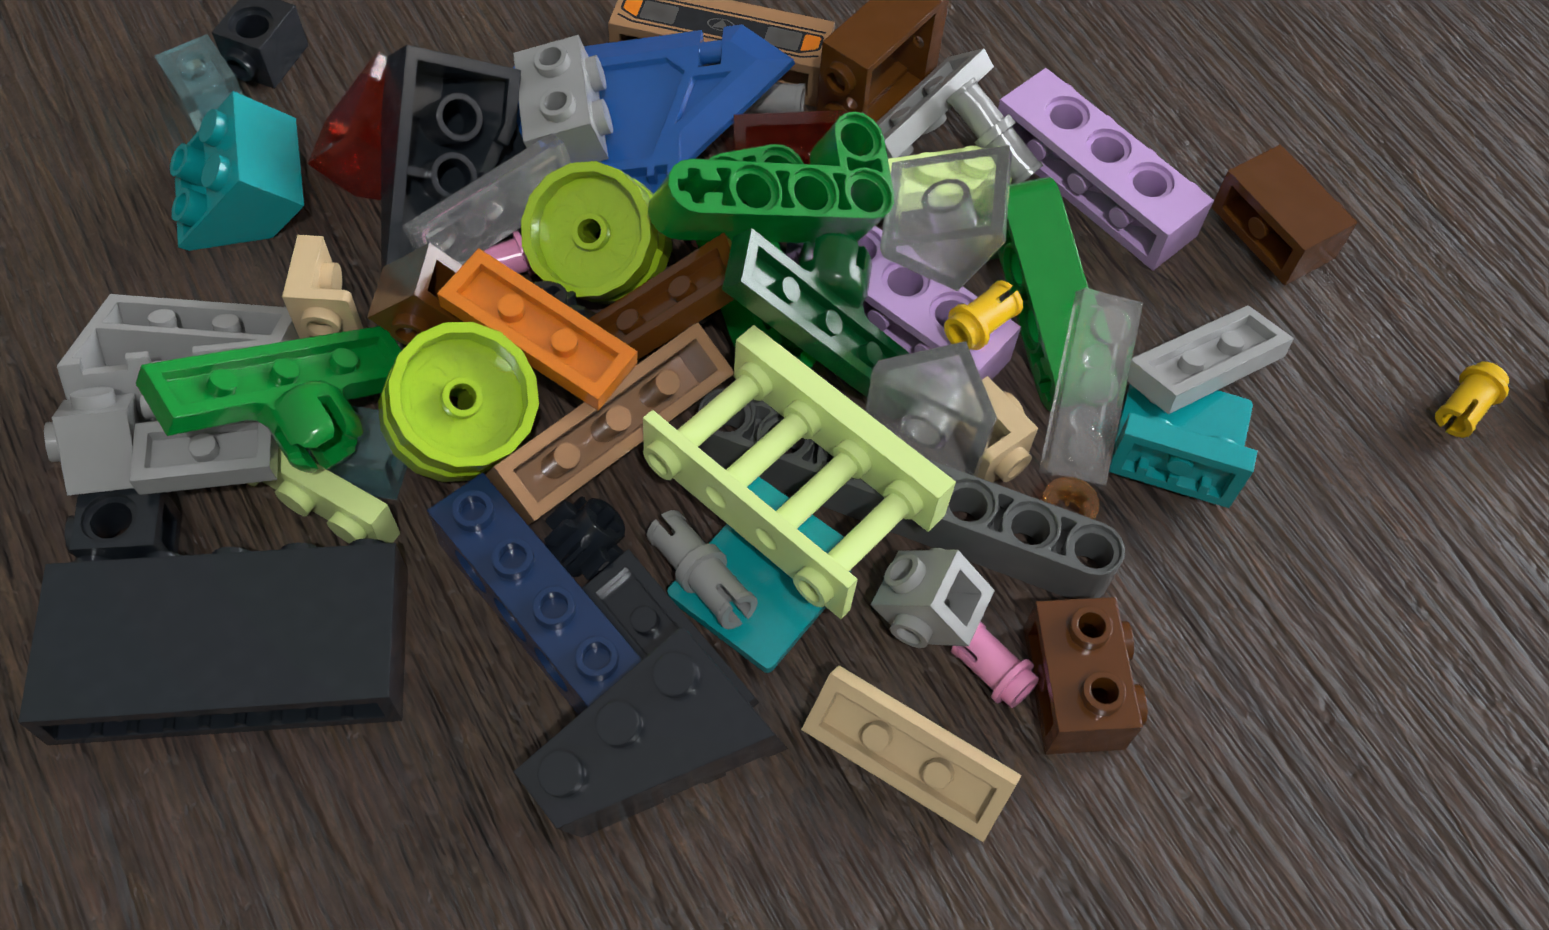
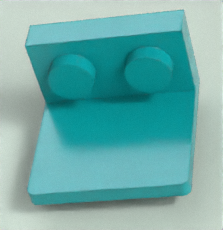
(1189, 450)
(781, 610)

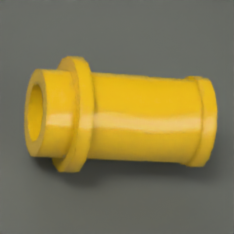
(982, 316)
(1478, 390)

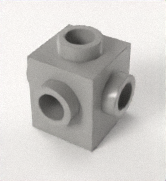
(932, 598)

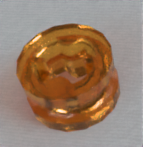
(1073, 490)

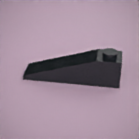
(438, 133)

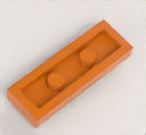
(547, 330)

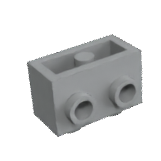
(563, 98)

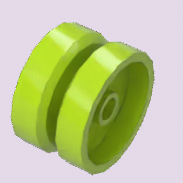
(563, 226)
(492, 389)

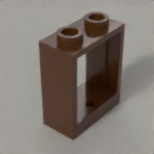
(879, 56)

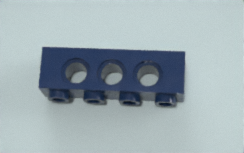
(531, 593)

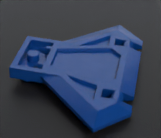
(670, 103)

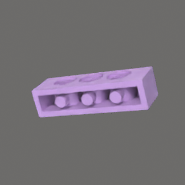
(1106, 170)
(920, 314)

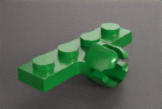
(287, 386)

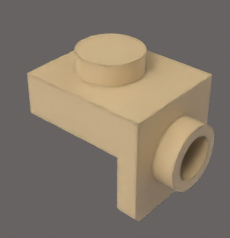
(1011, 437)

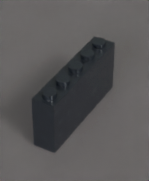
(217, 643)

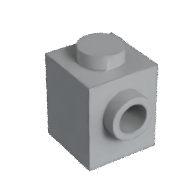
(93, 439)

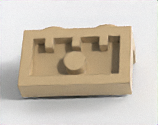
(315, 291)

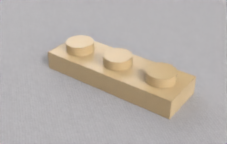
(911, 753)

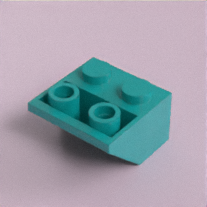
(237, 176)

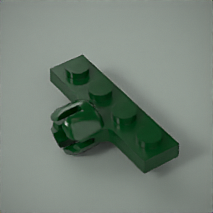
(813, 300)

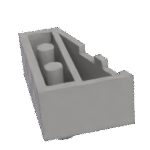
(155, 329)

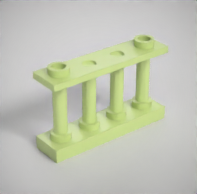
(813, 411)

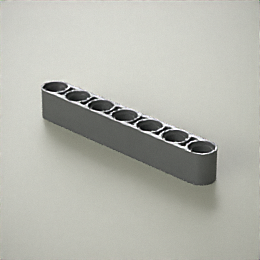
(985, 542)

